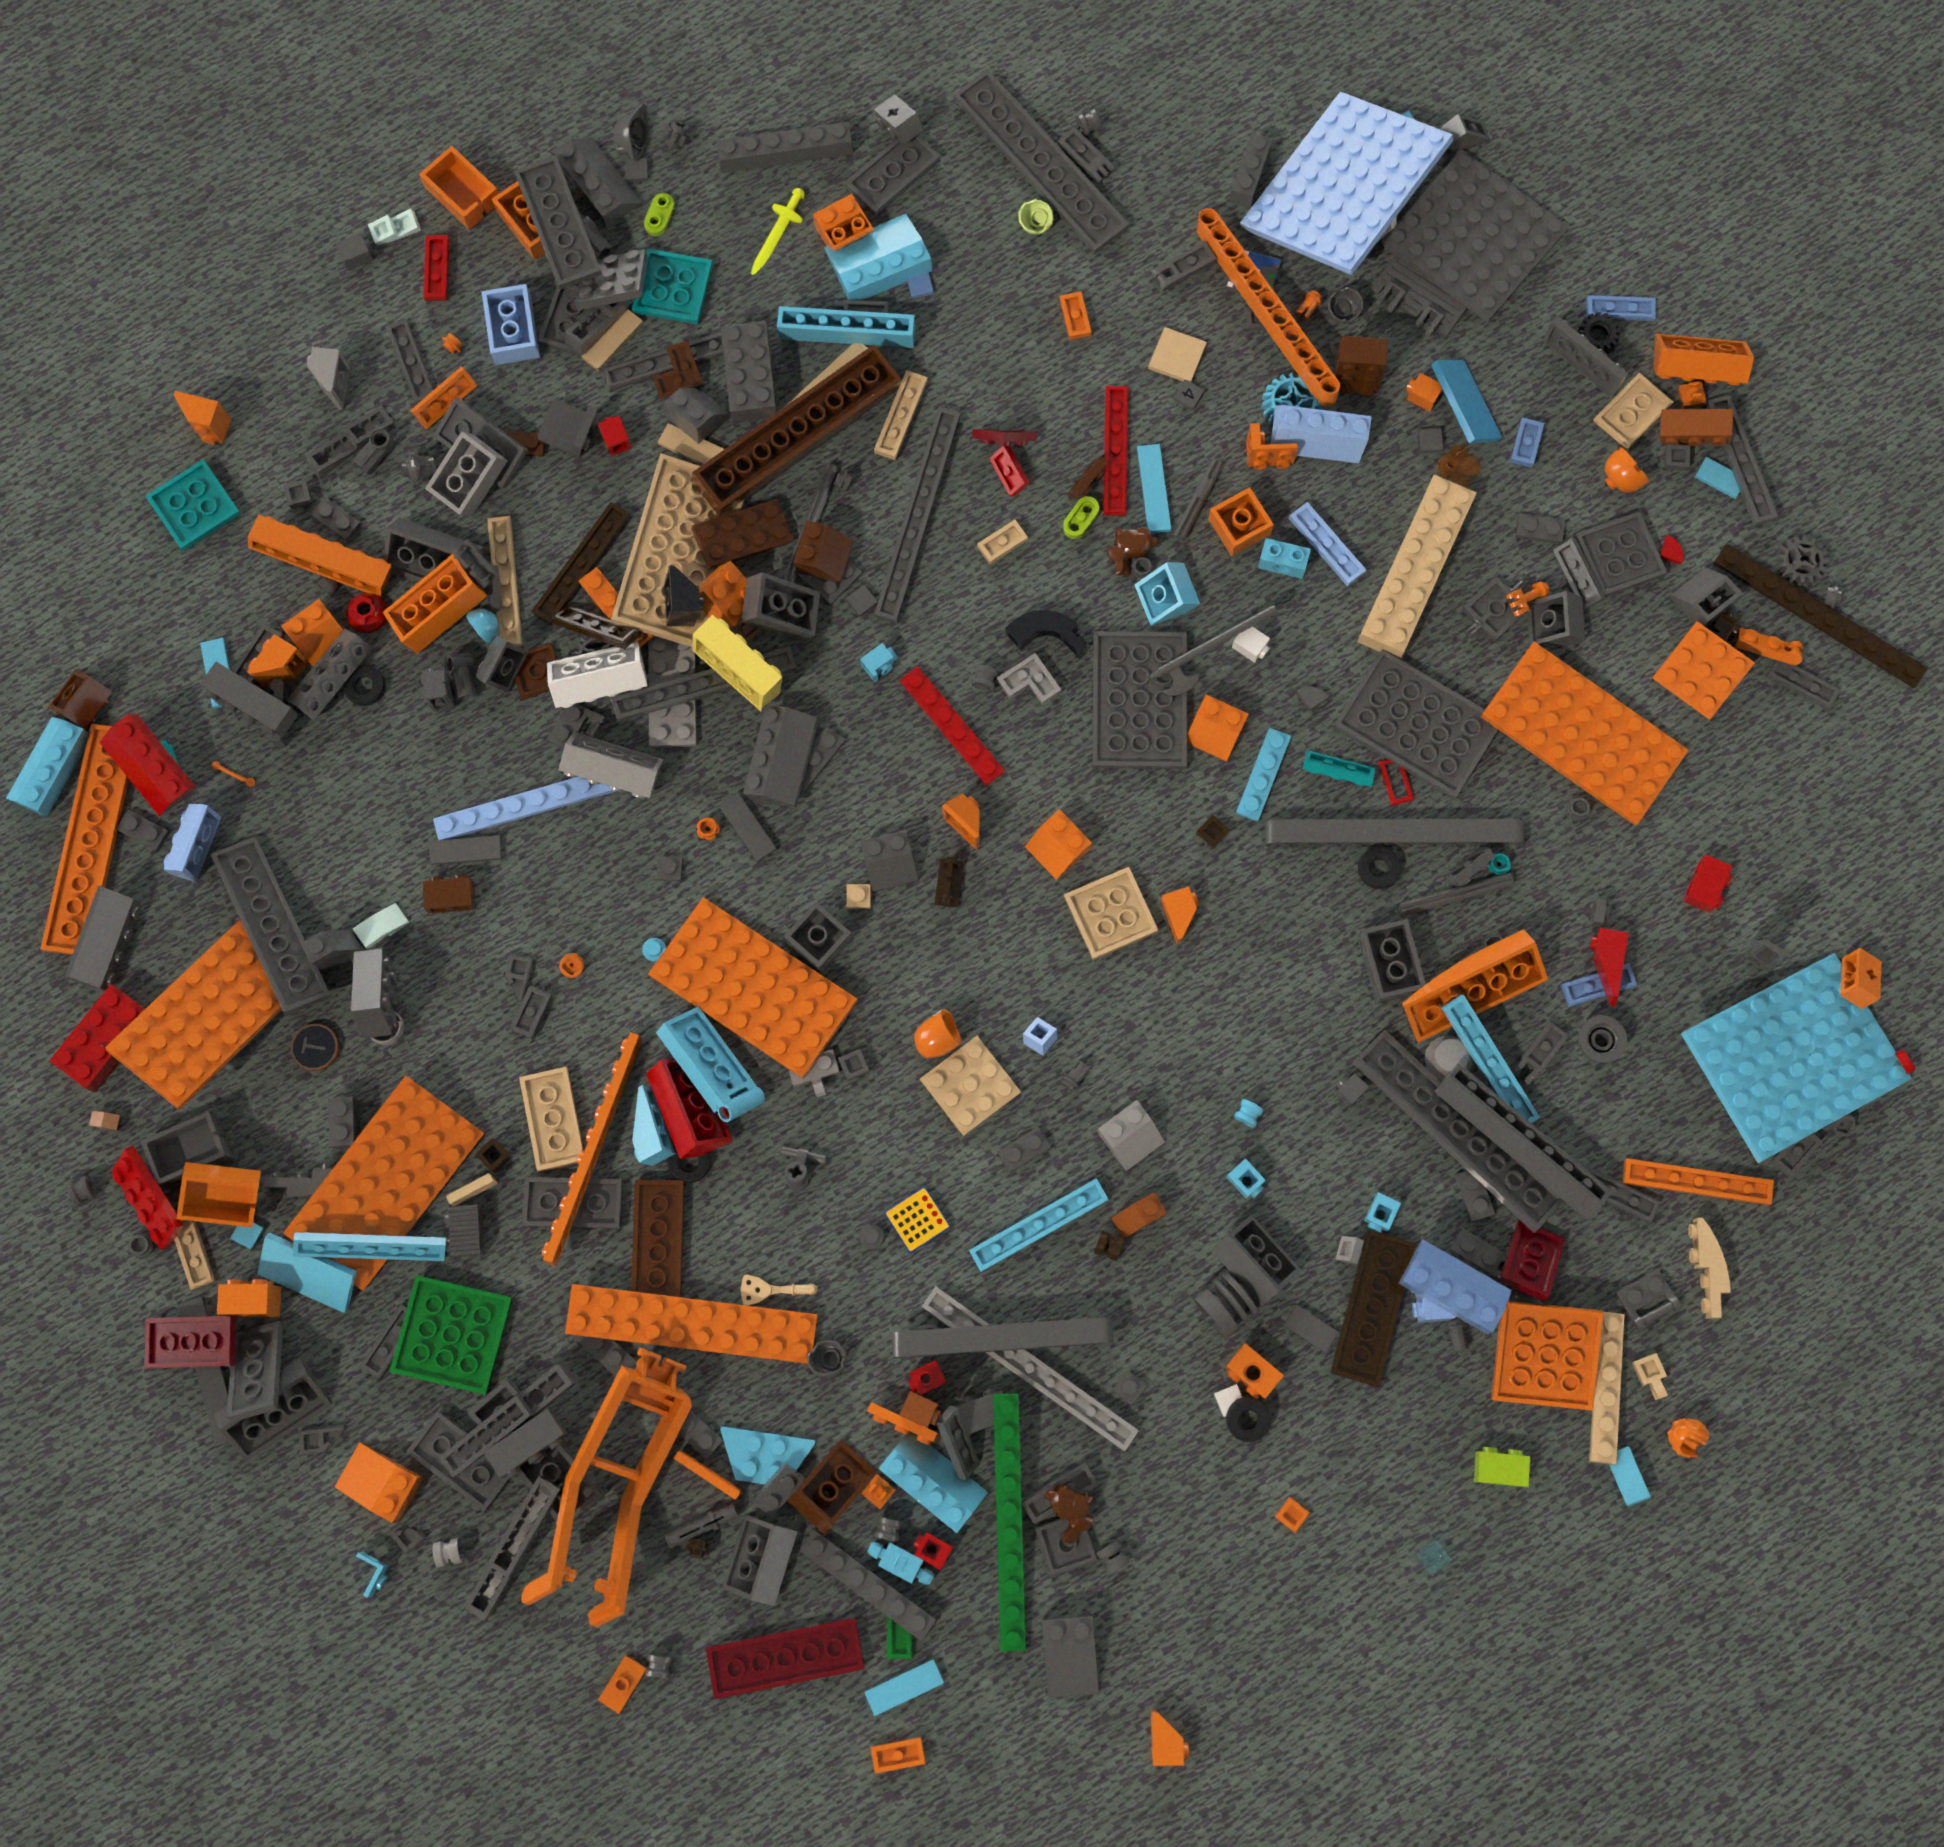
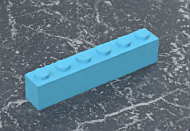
(846, 327)

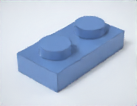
(1527, 442)

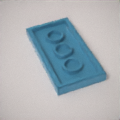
(1466, 401)

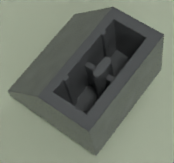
(1706, 596)

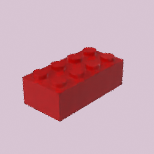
(84, 1051)

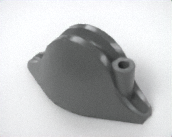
(631, 130)

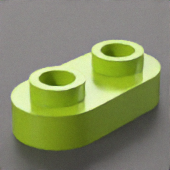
(659, 213)
(1080, 518)

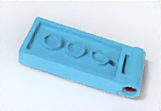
(710, 1065)

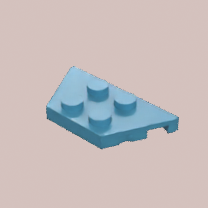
(759, 1455)

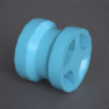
(1248, 1113)

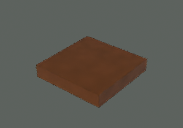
(532, 676)

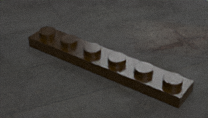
(581, 562)

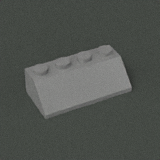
(610, 765)

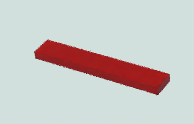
(1115, 451)

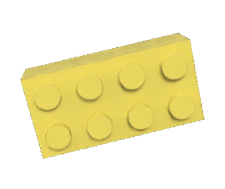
(737, 662)

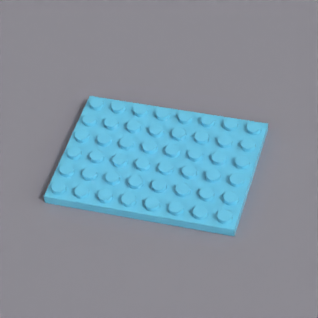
(1794, 1058)

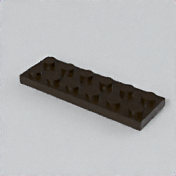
(1372, 1309)

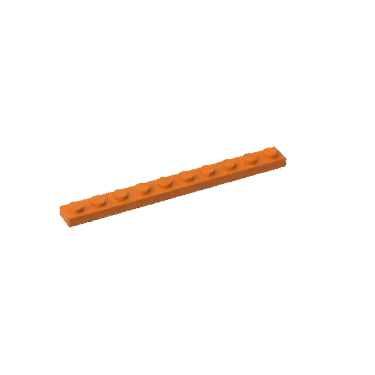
(588, 1158)

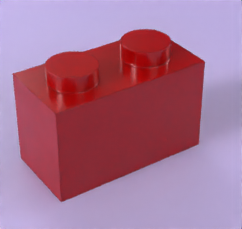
(1708, 884)

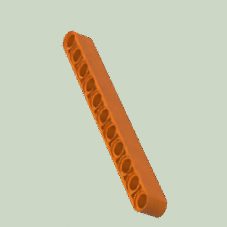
(1246, 278)

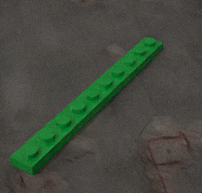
(1009, 1522)

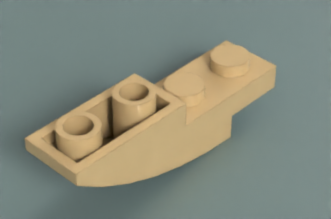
(1708, 1256)

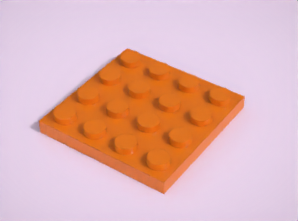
(1547, 1355)

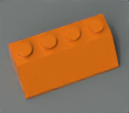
(1702, 359)
(434, 604)

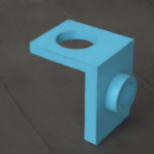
(379, 1578)

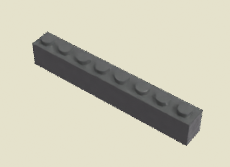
(1523, 1141)

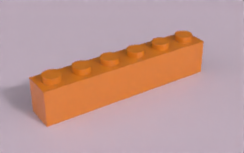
(319, 555)

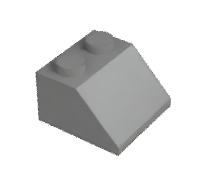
(330, 372)
(1131, 1135)

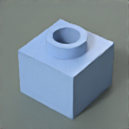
(1040, 1030)

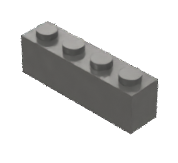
(249, 699)

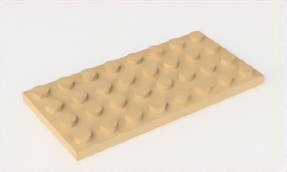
(661, 542)

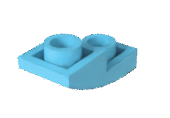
(1629, 1478)

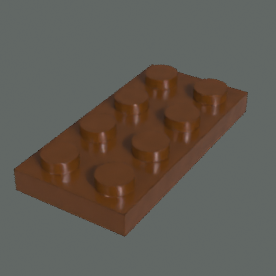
(742, 534)

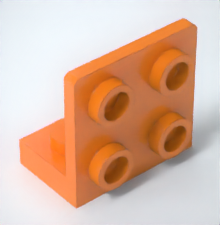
(1261, 455)

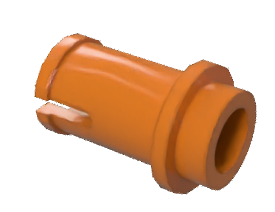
(1312, 300)

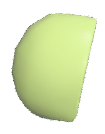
(1037, 211)

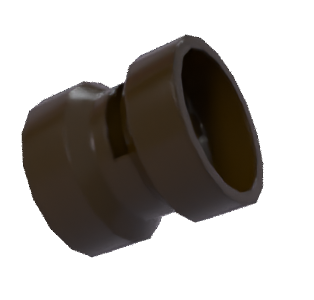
(1114, 1247)

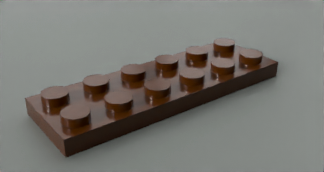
(658, 1237)

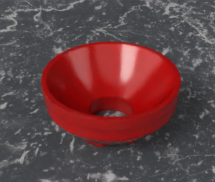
(373, 620)

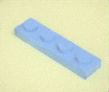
(1327, 544)

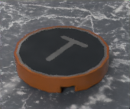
(315, 1047)

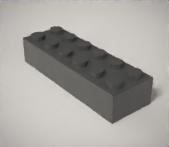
(553, 1464)

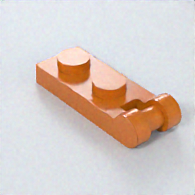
(1769, 646)

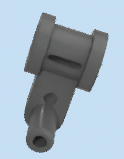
(802, 1155)

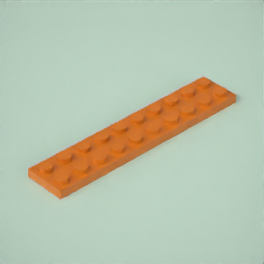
(87, 844)
(690, 1323)

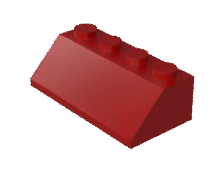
(147, 763)
(686, 1113)

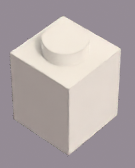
(1252, 644)

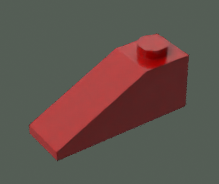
(1608, 958)

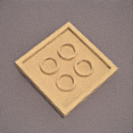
(1110, 913)
(970, 1086)

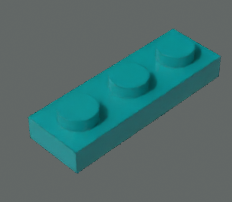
(1338, 768)

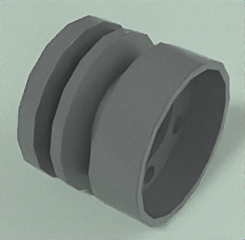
(1226, 1305)

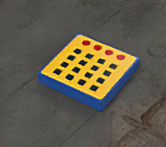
(917, 1219)

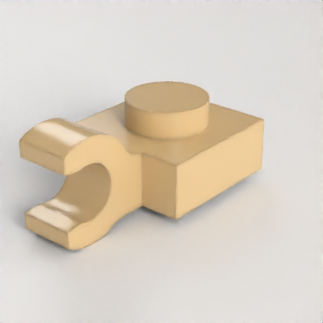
(1650, 1372)

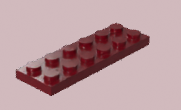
(785, 1658)

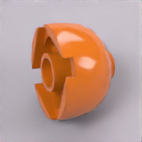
(1623, 472)

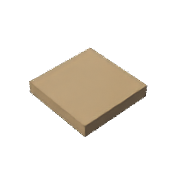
(1177, 355)

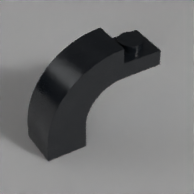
(1046, 623)

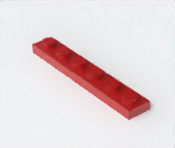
(952, 726)

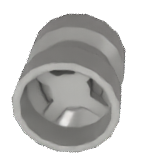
(447, 1552)

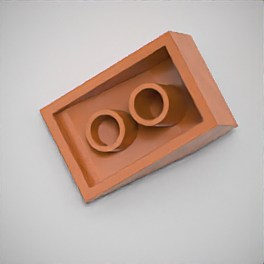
(378, 1483)

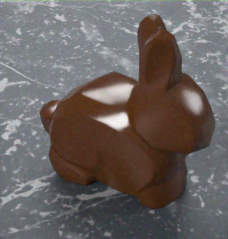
(1130, 545)
(1071, 1507)

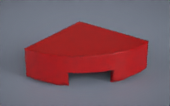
(1671, 550)

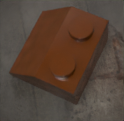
(822, 552)
(80, 699)

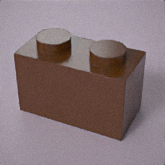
(449, 894)

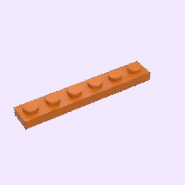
(1698, 1181)

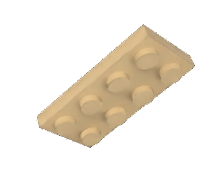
(552, 1118)

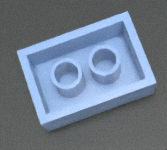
(510, 324)

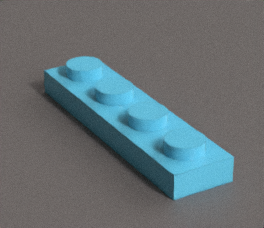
(1263, 774)

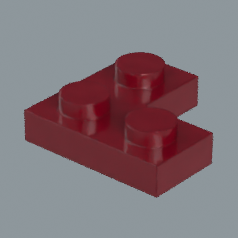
(1004, 437)

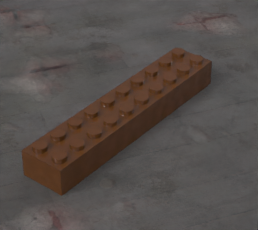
(796, 430)

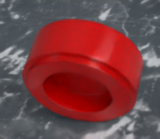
(1905, 1061)

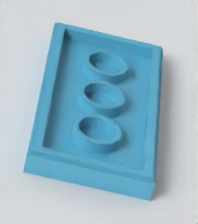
(310, 1276)

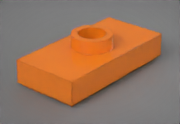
(622, 1684)

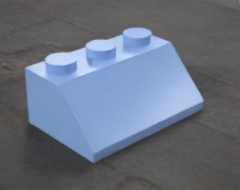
(192, 842)

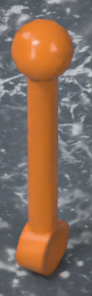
(250, 782)

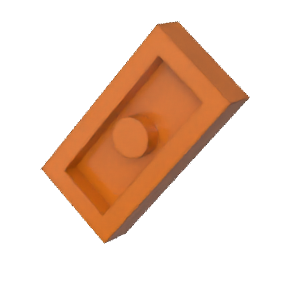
(1075, 315)
(898, 1755)

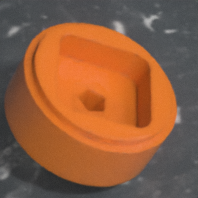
(571, 965)

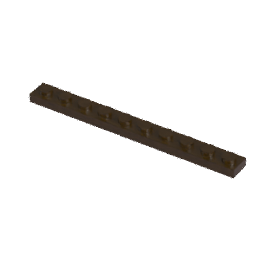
(1820, 616)

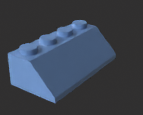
(1456, 1287)

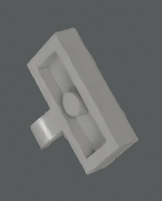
(824, 1067)

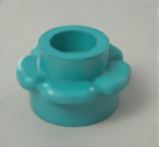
(1505, 864)

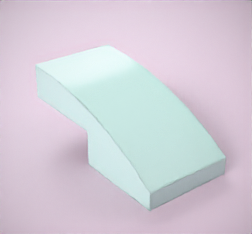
(391, 229)
(380, 925)

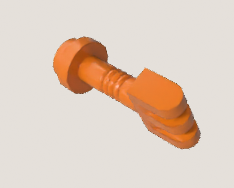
(1537, 591)

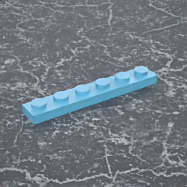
(1487, 1056)
(1038, 1225)
(369, 1246)

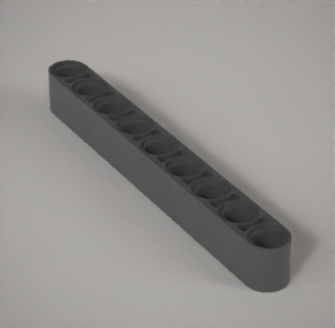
(1002, 1337)

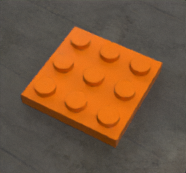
(1703, 670)

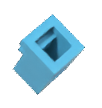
(878, 661)
(1243, 1170)
(1388, 1207)

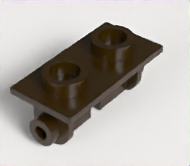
(1726, 625)
(949, 882)

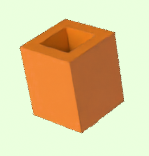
(1423, 391)

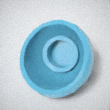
(484, 623)

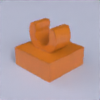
(1692, 395)
(878, 1491)

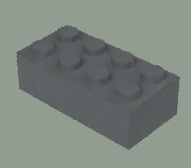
(749, 371)

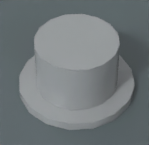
(1445, 1054)

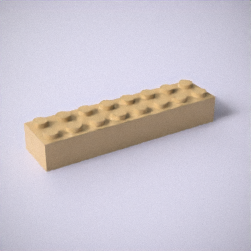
(1416, 567)

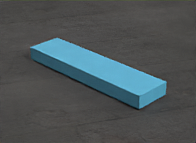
(1154, 488)

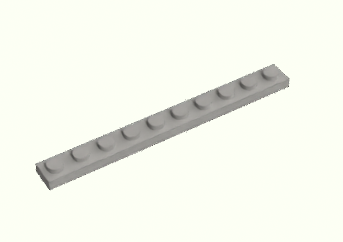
(1038, 1375)

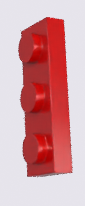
(436, 268)

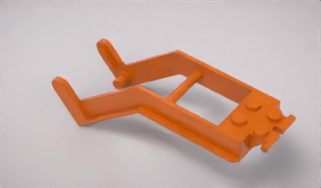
(653, 1389)

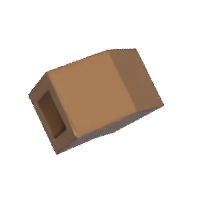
(104, 1120)

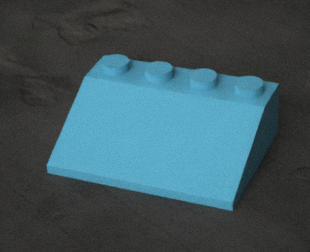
(880, 259)

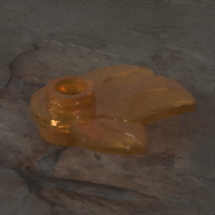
(1461, 466)

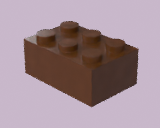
(1360, 364)

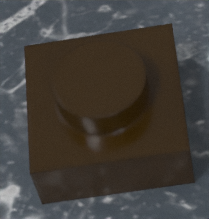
(1212, 831)

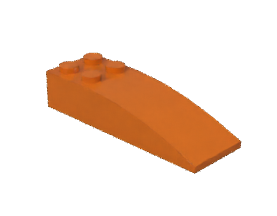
(1483, 979)

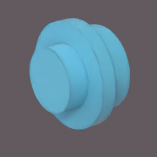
(653, 949)

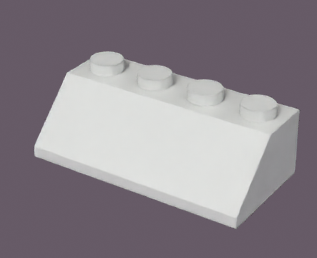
(596, 675)

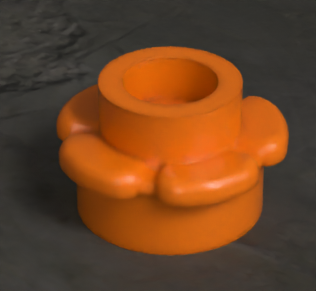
(452, 343)
(703, 824)

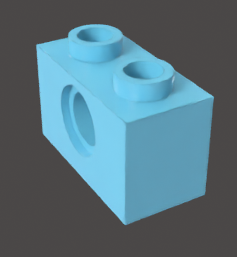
(1284, 558)

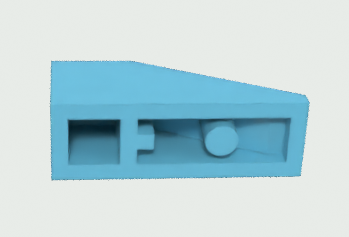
(650, 1131)

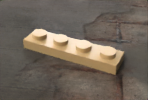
(900, 415)

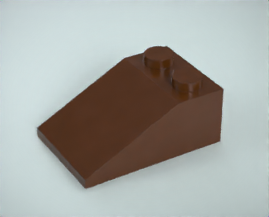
(832, 1486)

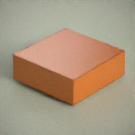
(1292, 1514)

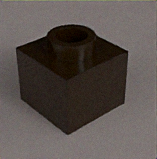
(486, 1152)

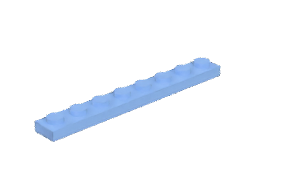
(517, 807)

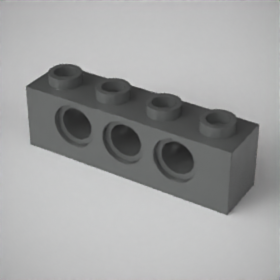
(329, 674)

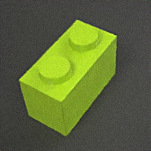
(1501, 1468)

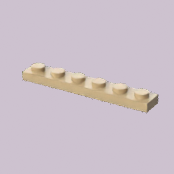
(1607, 1392)

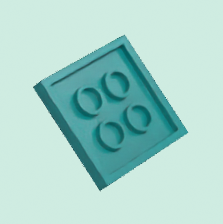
(674, 287)
(193, 505)

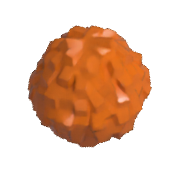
(1686, 1436)

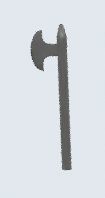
(1184, 683)

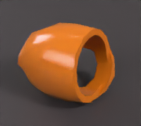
(936, 1039)

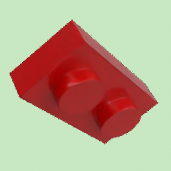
(1009, 470)

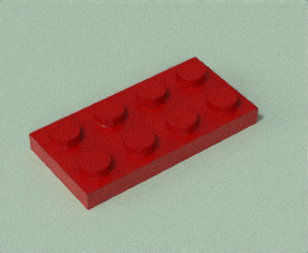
(147, 1198)

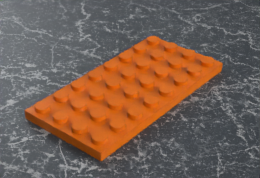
(1584, 733)
(753, 987)
(199, 1020)
(389, 1173)

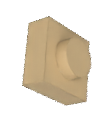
(858, 896)

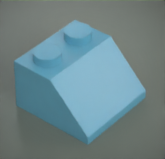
(1167, 593)

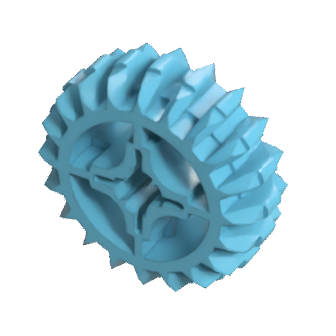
(1292, 385)

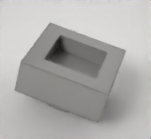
(1349, 1249)

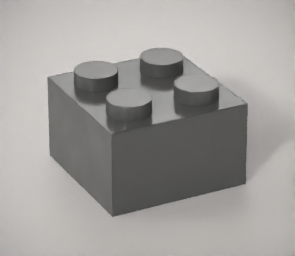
(818, 937)

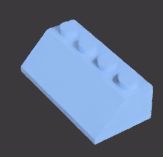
(1321, 432)

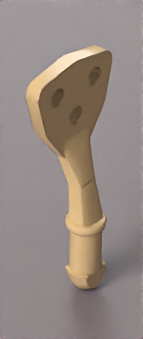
(767, 1289)

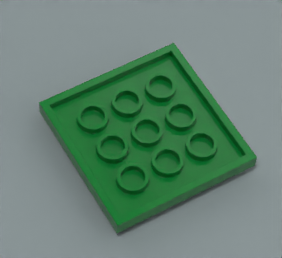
(451, 1335)

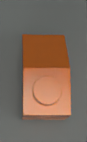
(1180, 910)
(1167, 1743)

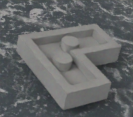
(1030, 674)

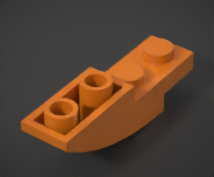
(605, 598)

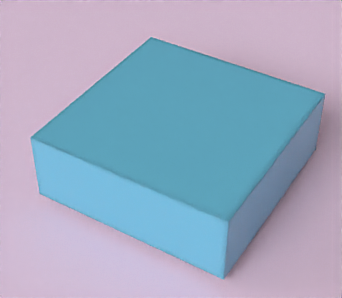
(248, 1236)

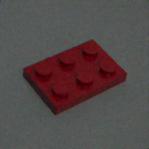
(1532, 1261)

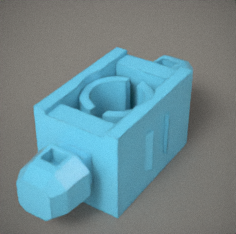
(900, 1563)

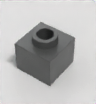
(1350, 1089)

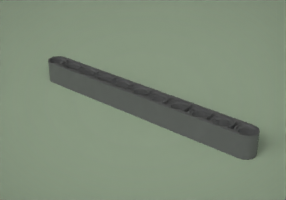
(1394, 832)

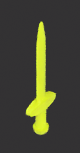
(786, 215)

